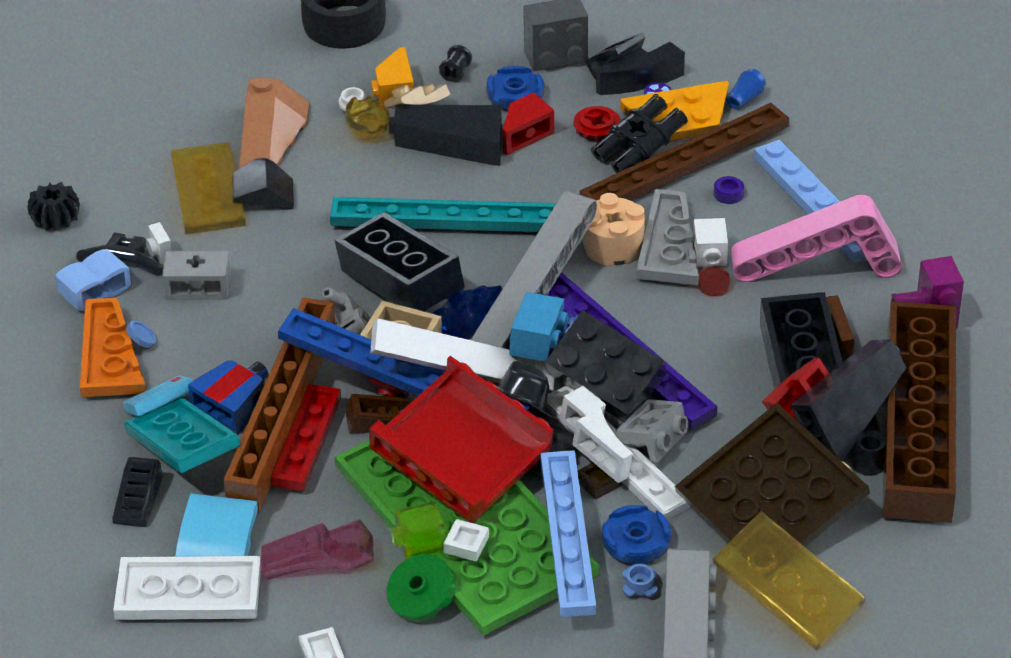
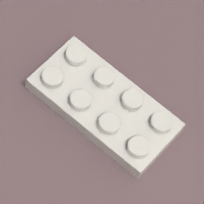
(187, 588)

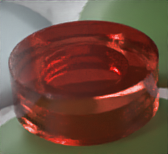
(714, 281)

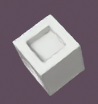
(710, 242)

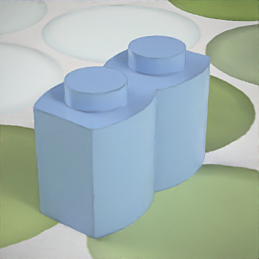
(94, 278)

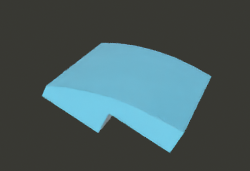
(216, 526)

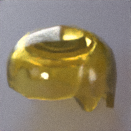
(366, 118)

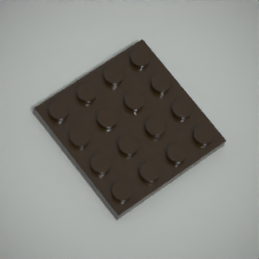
(777, 471)

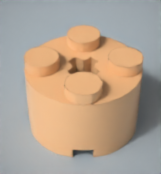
(615, 231)

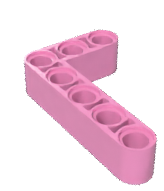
(816, 234)

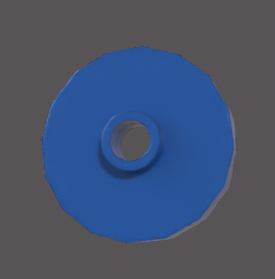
(512, 84)
(636, 534)

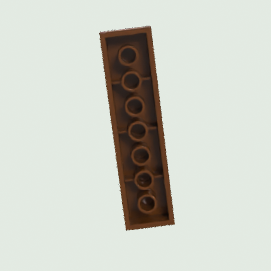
(921, 415)

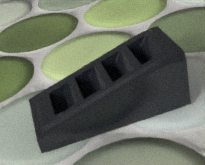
(141, 472)

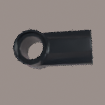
(870, 449)

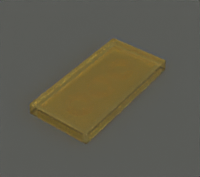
(206, 188)
(789, 580)

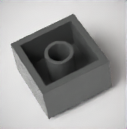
(555, 33)

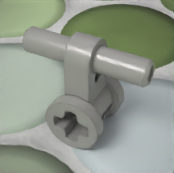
(348, 313)

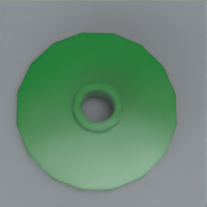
(434, 593)

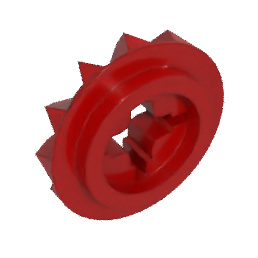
(590, 116)

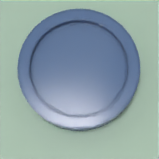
(141, 334)

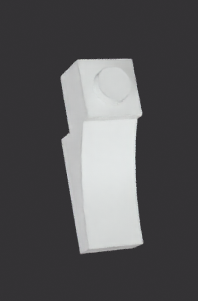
(592, 435)

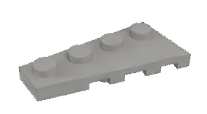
(667, 242)

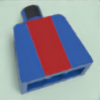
(229, 393)

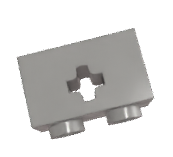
(196, 275)

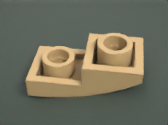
(417, 95)

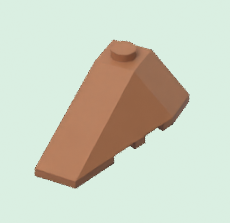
(271, 120)

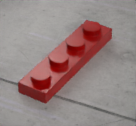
(306, 437)

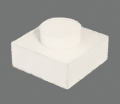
(158, 242)
(466, 540)

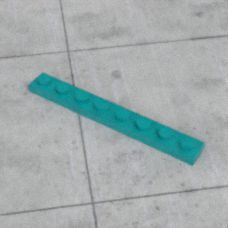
(443, 213)

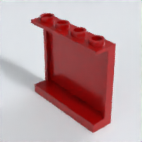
(463, 441)

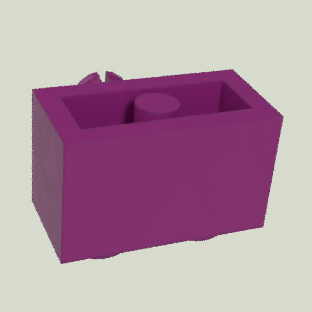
(937, 284)

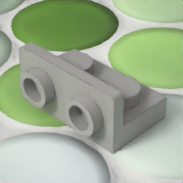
(655, 424)

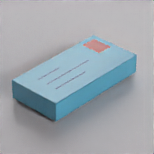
(158, 396)

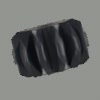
(53, 206)

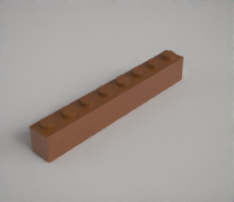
(274, 414)

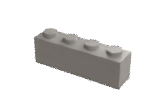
(689, 604)

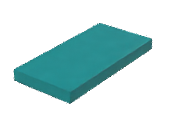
(182, 434)

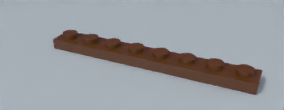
(691, 154)

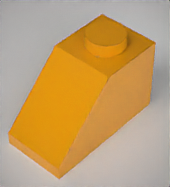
(391, 75)

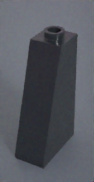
(450, 130)
(849, 396)

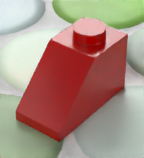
(527, 122)

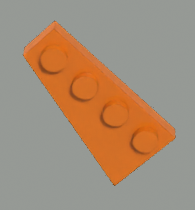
(108, 352)

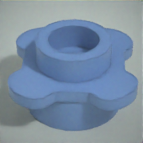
(639, 581)

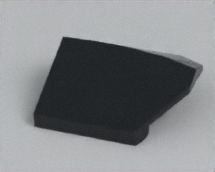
(614, 52)
(263, 184)

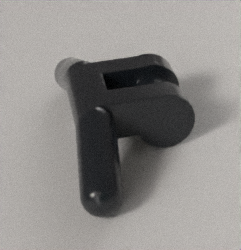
(126, 250)

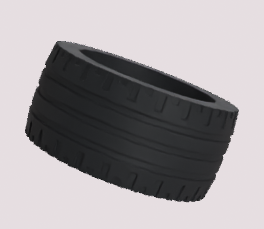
(343, 28)

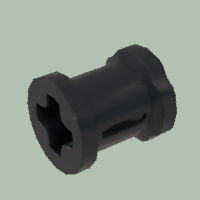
(457, 59)

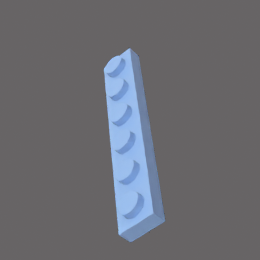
(800, 184)
(568, 534)

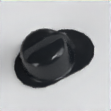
(526, 384)

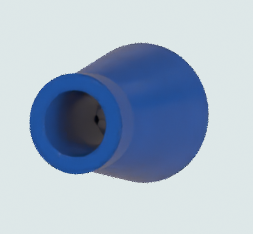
(747, 87)

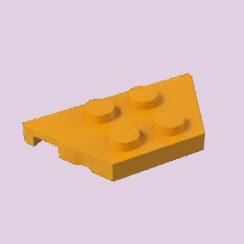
(700, 103)

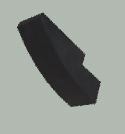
(640, 69)

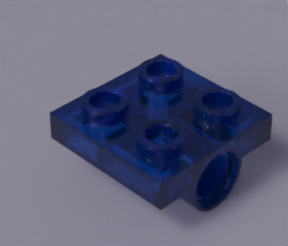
(467, 310)

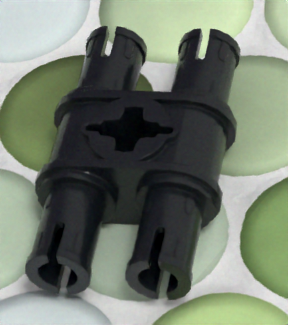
(639, 134)

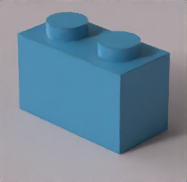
(537, 326)

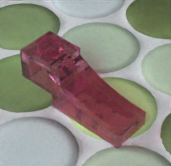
(318, 549)

